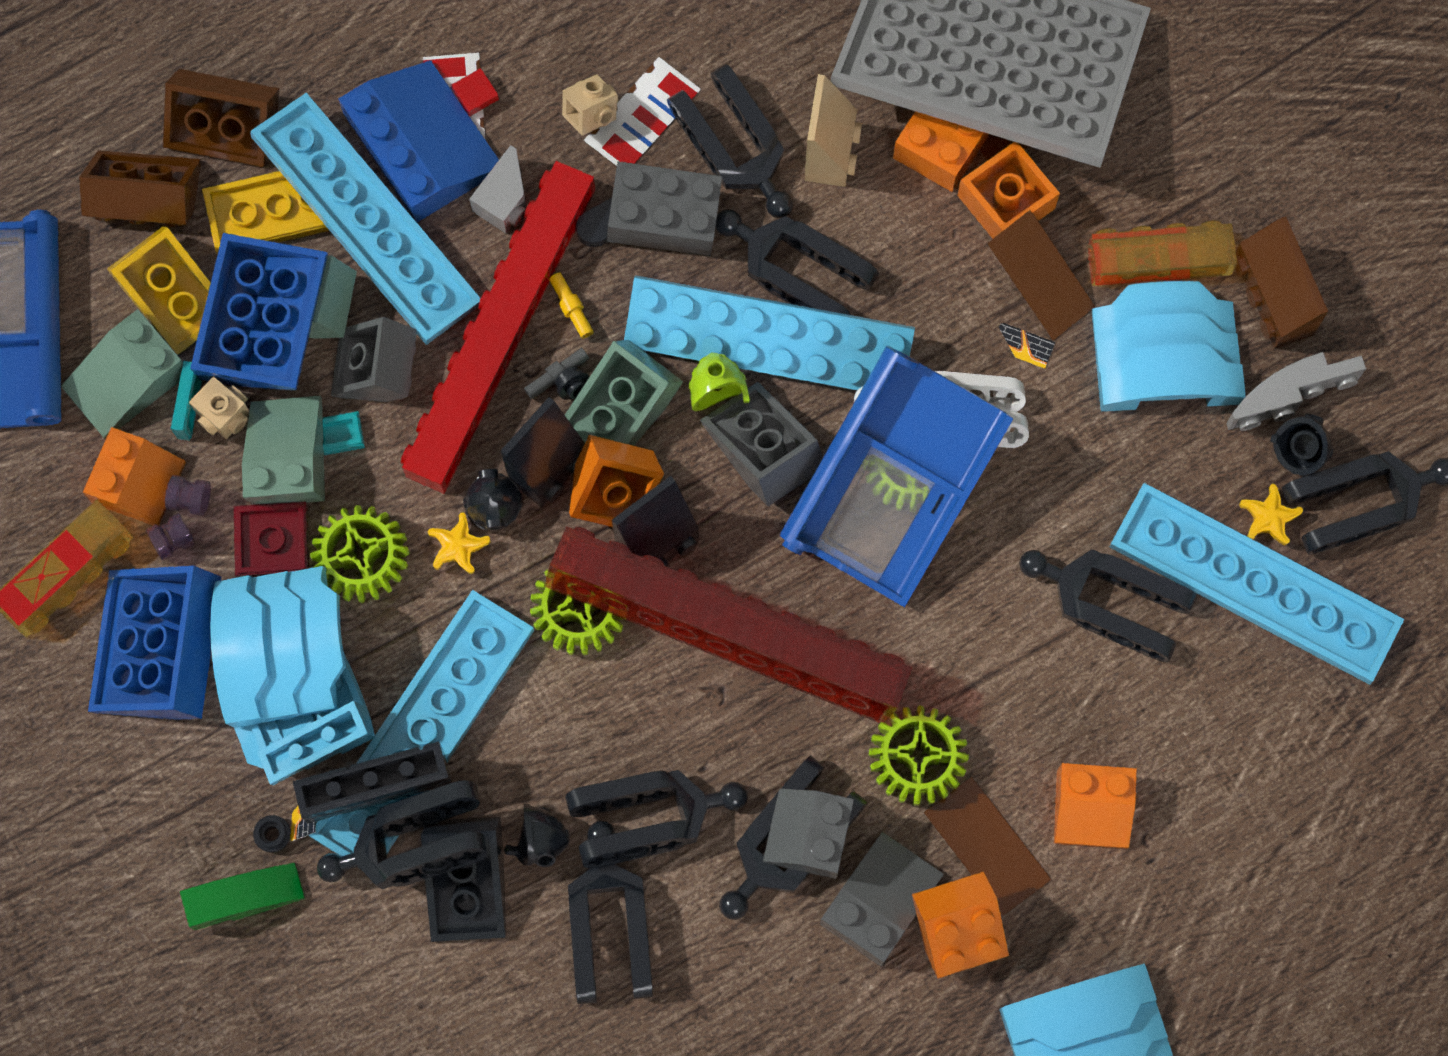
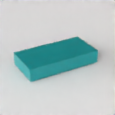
(183, 414)
(342, 433)

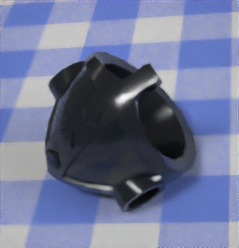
(1302, 444)
(492, 501)
(540, 839)

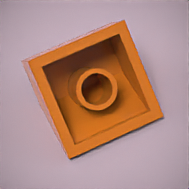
(132, 476)
(611, 479)
(1094, 805)

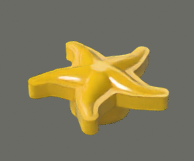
(1270, 516)
(457, 545)

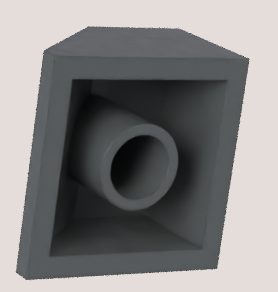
(374, 361)
(808, 831)

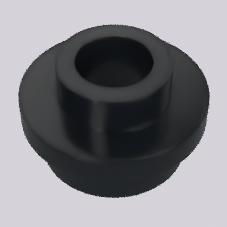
(571, 382)
(263, 826)

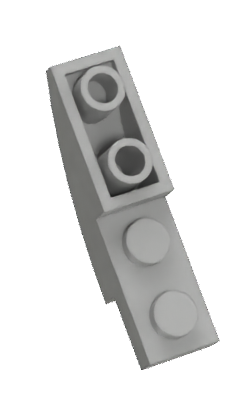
(1283, 391)

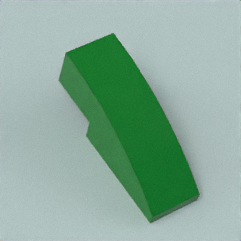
(241, 895)

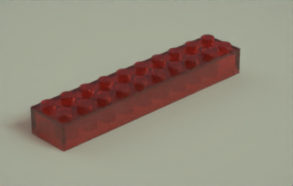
(727, 625)

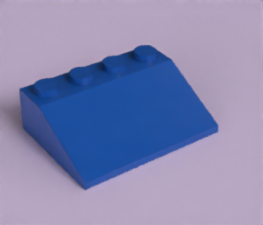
(419, 137)
(258, 313)
(154, 643)

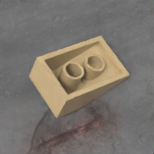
(831, 136)

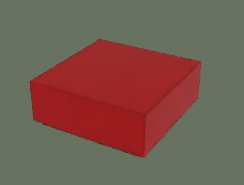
(475, 92)

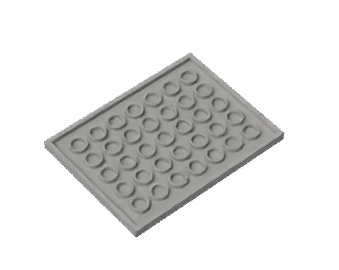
(1002, 67)

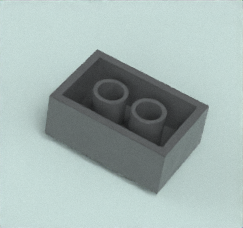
(664, 208)

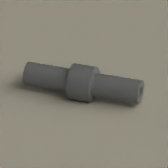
(553, 371)

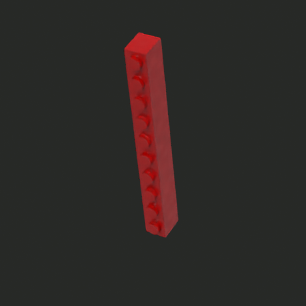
(498, 328)

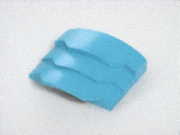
(1167, 346)
(276, 646)
(304, 741)
(1090, 1018)

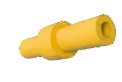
(571, 305)

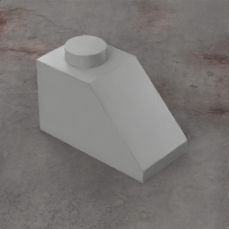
(501, 194)

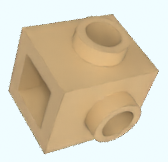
(589, 104)
(220, 408)

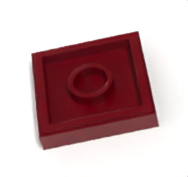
(270, 538)

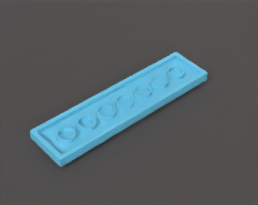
(366, 218)
(760, 333)
(1257, 583)
(439, 700)

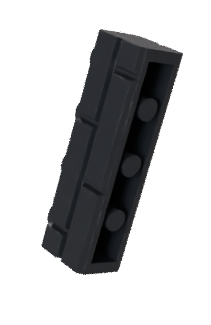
(372, 782)

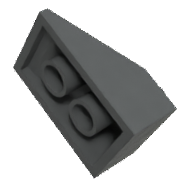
(764, 443)
(878, 899)

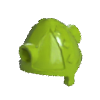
(713, 373)

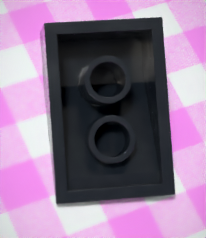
(543, 454)
(658, 524)
(472, 898)

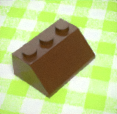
(216, 116)
(139, 188)
(1280, 284)

